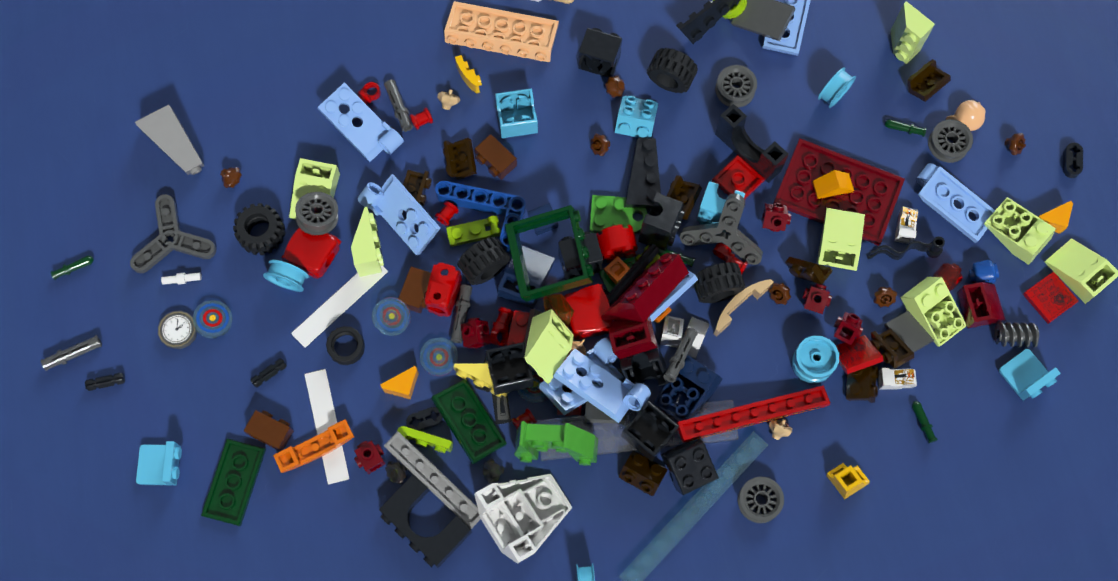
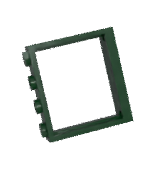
(513, 230)

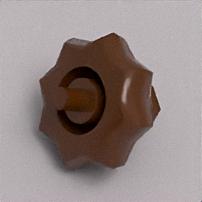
(615, 86)
(1016, 143)
(599, 144)
(230, 177)
(780, 293)
(885, 296)

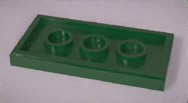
(468, 421)
(233, 482)

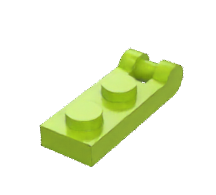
(473, 231)
(423, 439)

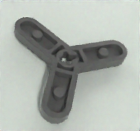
(728, 221)
(169, 226)

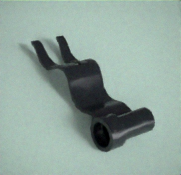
(932, 249)

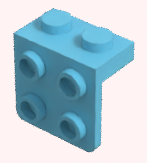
(636, 117)
(1027, 375)
(159, 464)

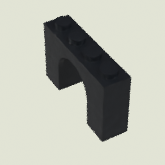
(733, 134)
(398, 511)

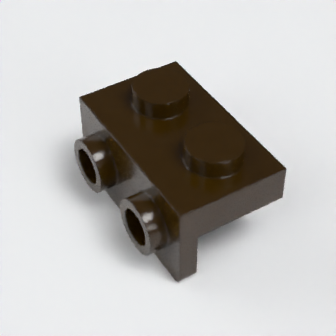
(927, 81)
(459, 158)
(416, 184)
(684, 192)
(808, 270)
(892, 348)
(862, 384)
(642, 473)

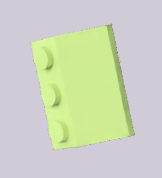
(909, 33)

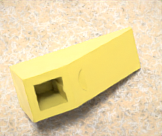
(478, 373)

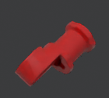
(365, 97)
(725, 253)
(501, 325)

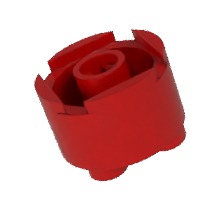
(617, 242)

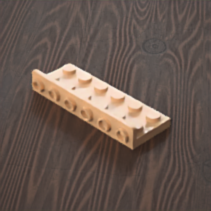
(501, 31)

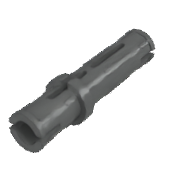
(401, 112)
(462, 305)
(62, 357)
(677, 361)

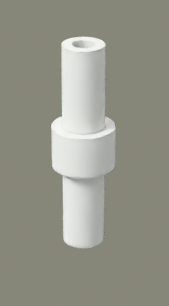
(181, 278)

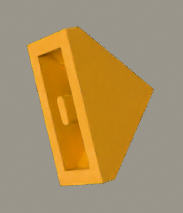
(832, 184)
(1058, 217)
(402, 384)

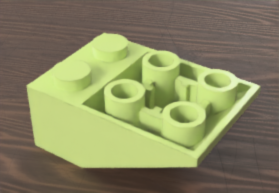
(313, 177)
(1019, 230)
(841, 239)
(367, 246)
(1082, 269)
(934, 304)
(547, 344)

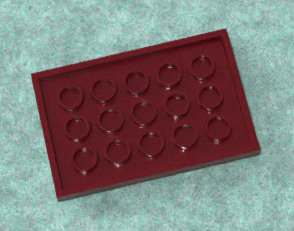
(873, 193)

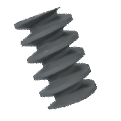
(1016, 332)

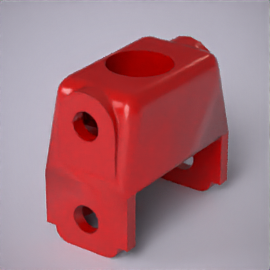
(311, 252)
(442, 290)
(588, 308)

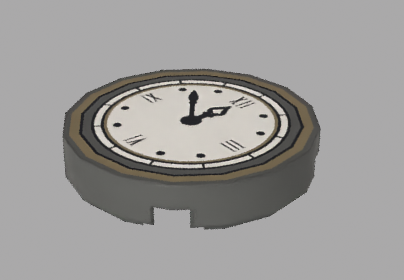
(177, 330)

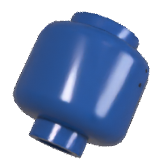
(984, 271)

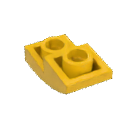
(469, 77)

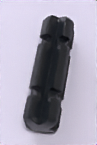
(268, 372)
(105, 381)

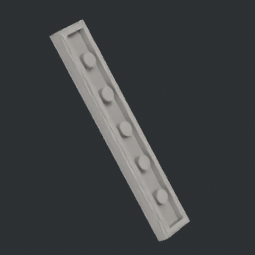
(433, 479)

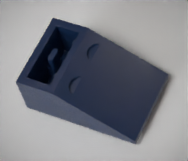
(538, 269)
(689, 391)

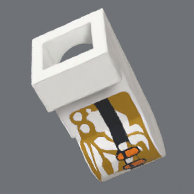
(906, 225)
(896, 378)

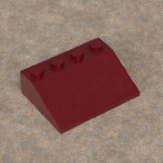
(648, 290)

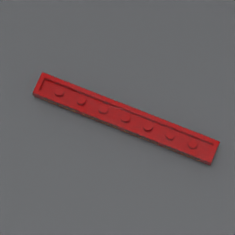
(753, 414)

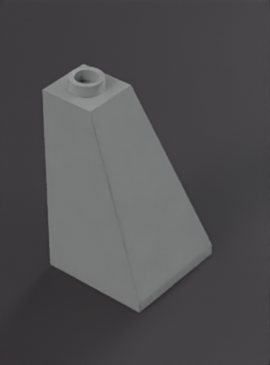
(169, 135)

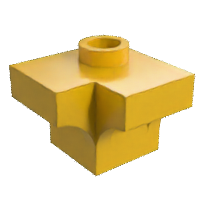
(847, 479)

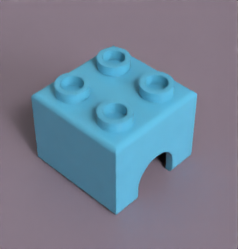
(516, 113)
(712, 205)

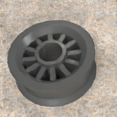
(745, 80)
(952, 130)
(316, 203)
(765, 483)

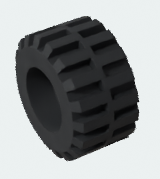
(672, 70)
(250, 218)
(483, 261)
(719, 282)

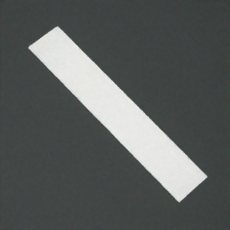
(335, 306)
(324, 417)

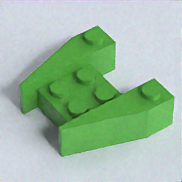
(563, 438)

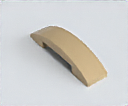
(756, 290)

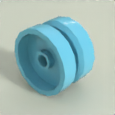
(826, 359)

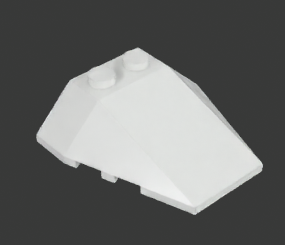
(522, 513)

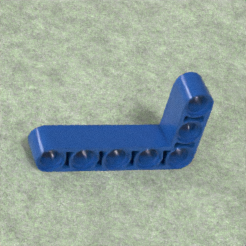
(487, 205)

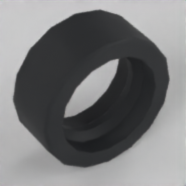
(341, 331)

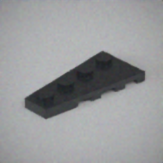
(705, 19)
(644, 175)

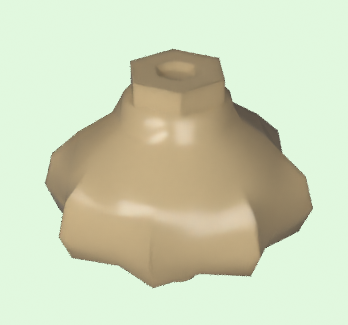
(448, 99)
(779, 429)

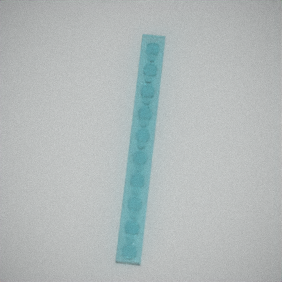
(694, 510)

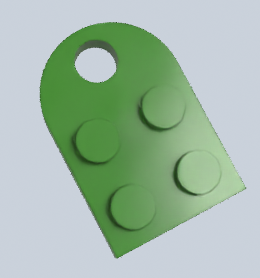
(610, 211)

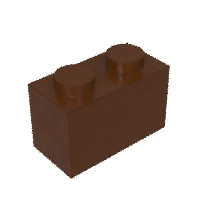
(495, 157)
(415, 289)
(268, 430)

